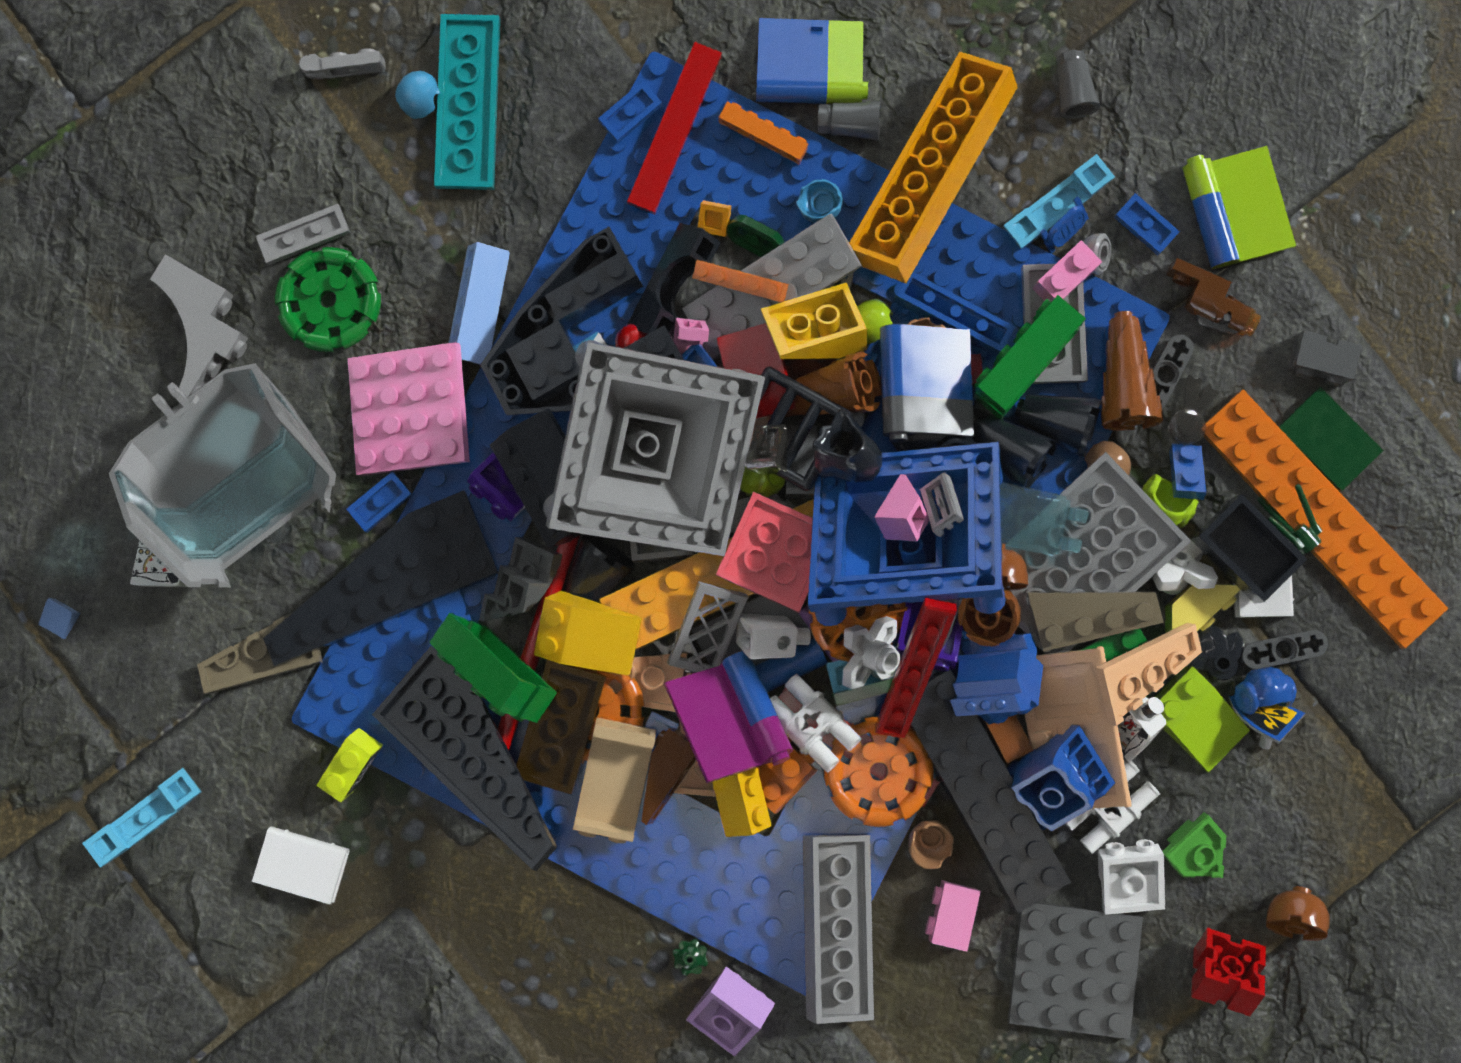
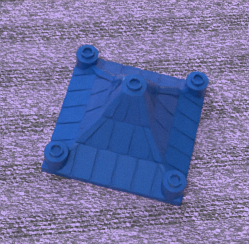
(861, 568)

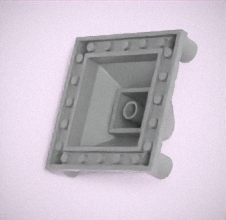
(654, 449)

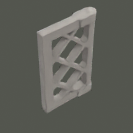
(692, 612)

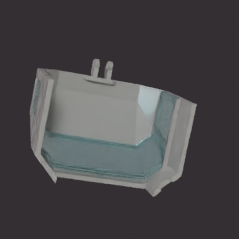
(219, 474)

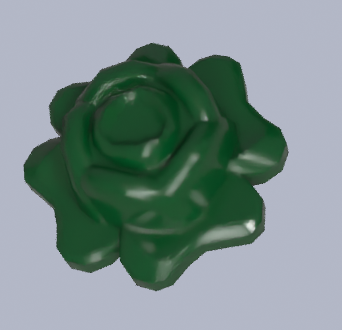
(690, 957)

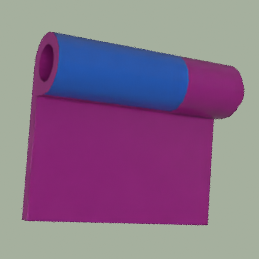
(729, 718)

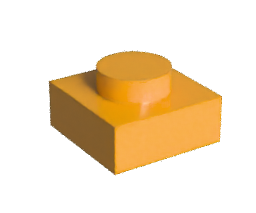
(714, 217)

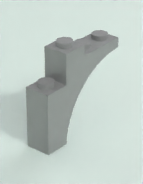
(200, 308)

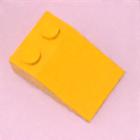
(817, 325)
(587, 634)

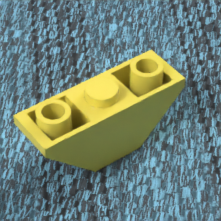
(1199, 606)

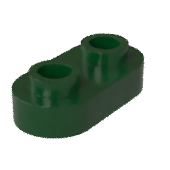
(753, 235)

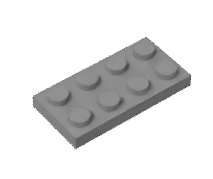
(1071, 362)

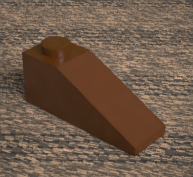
(667, 769)

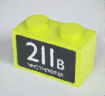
(349, 765)

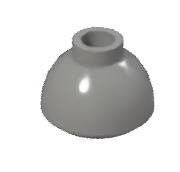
(1101, 246)

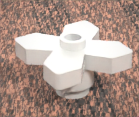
(1185, 569)
(871, 652)

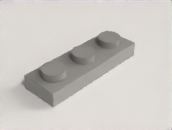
(303, 234)

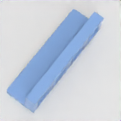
(479, 300)

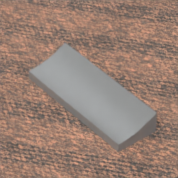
(838, 928)

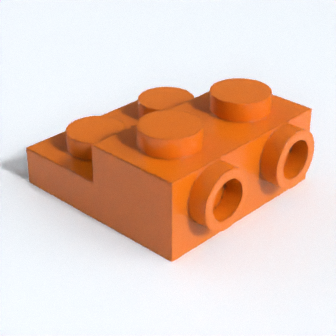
(786, 779)

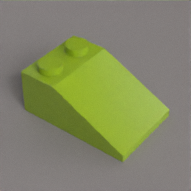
(1200, 718)

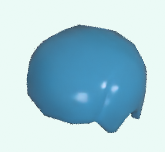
(416, 94)
(819, 200)

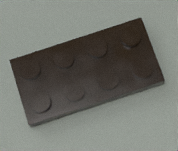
(558, 741)

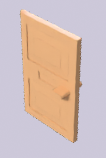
(1073, 697)

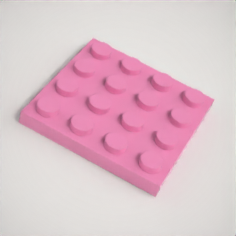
(408, 409)

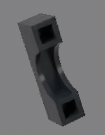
(676, 265)

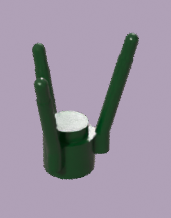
(1302, 537)

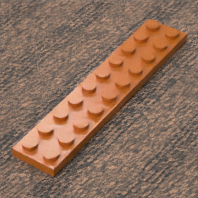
(1348, 544)

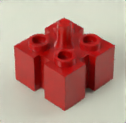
(1228, 972)

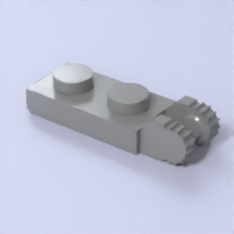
(341, 64)

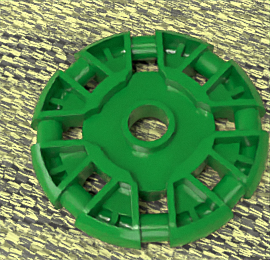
(315, 287)

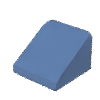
(58, 617)

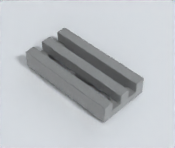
(948, 517)

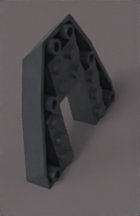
(535, 357)

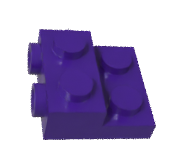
(493, 484)

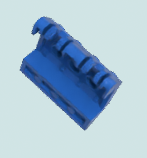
(925, 299)

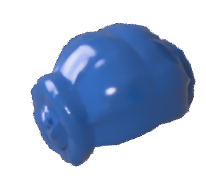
(1264, 688)

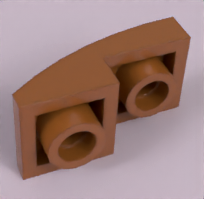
(1009, 739)

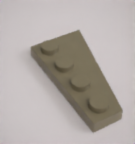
(1086, 616)
(248, 663)

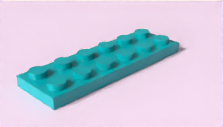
(467, 102)

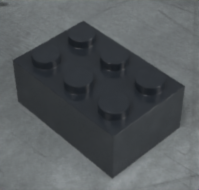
(1248, 549)

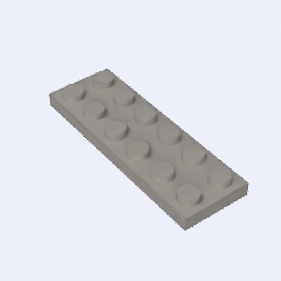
(805, 262)

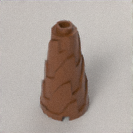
(1128, 381)
(846, 382)

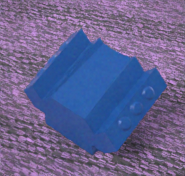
(998, 679)
(1060, 778)

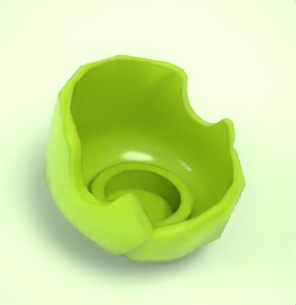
(875, 315)

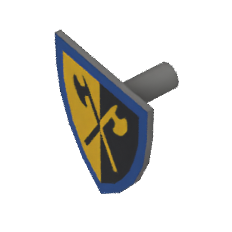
(1271, 721)

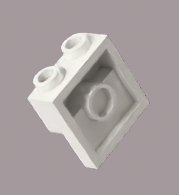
(1132, 877)

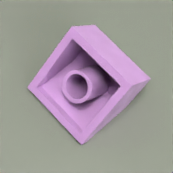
(730, 1011)

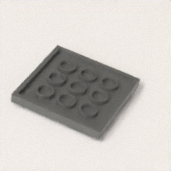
(1075, 970)

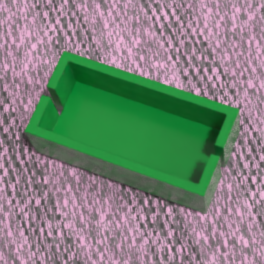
(1031, 354)
(492, 669)

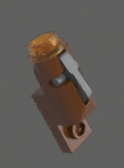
(1209, 300)

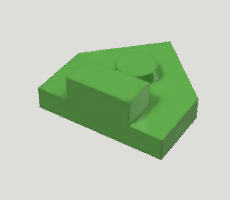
(1197, 848)

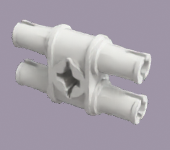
(828, 721)
(1112, 824)

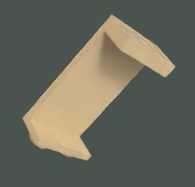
(614, 780)

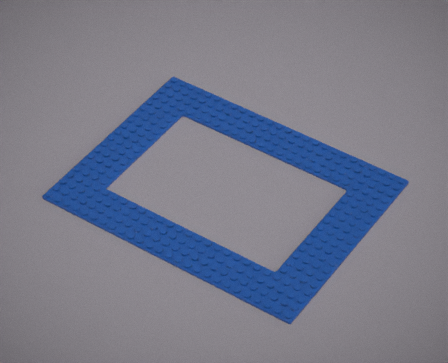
(682, 868)

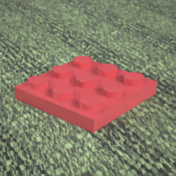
(770, 553)

